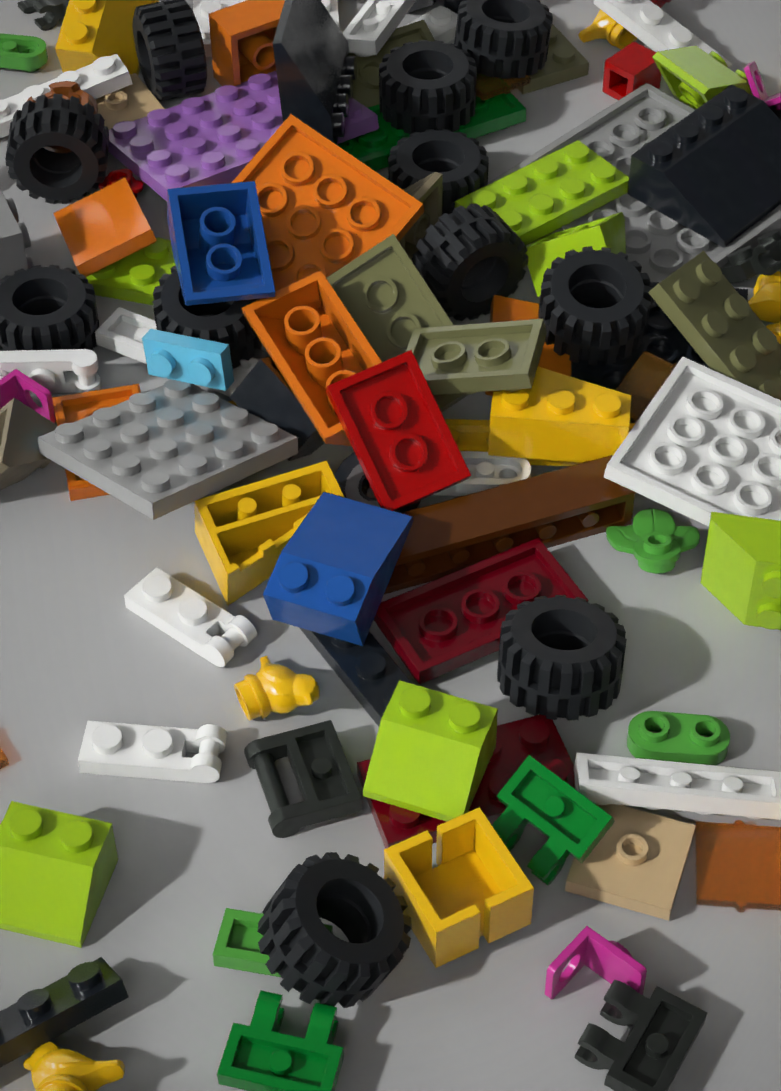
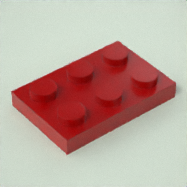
(398, 432)

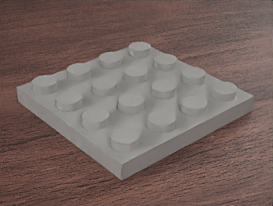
(167, 447)

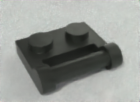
(319, 770)

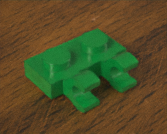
(555, 810)
(273, 1061)

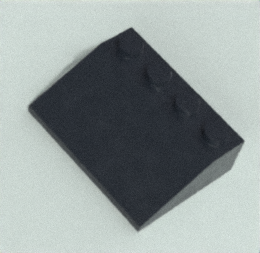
(313, 67)
(714, 167)

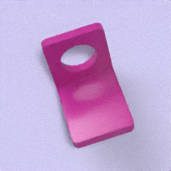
(758, 88)
(18, 385)
(602, 956)

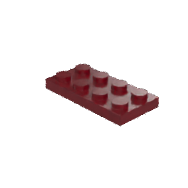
(463, 612)
(514, 743)

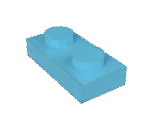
(188, 359)

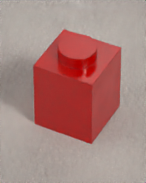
(630, 70)

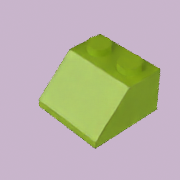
(696, 75)
(600, 233)
(745, 567)
(431, 752)
(53, 872)

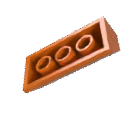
(312, 346)

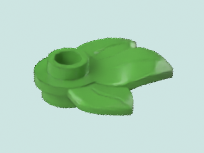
(653, 540)

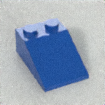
(219, 243)
(337, 568)

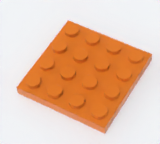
(321, 203)

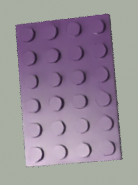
(211, 135)

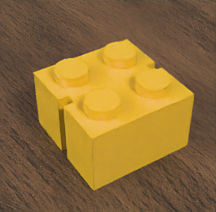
(468, 894)

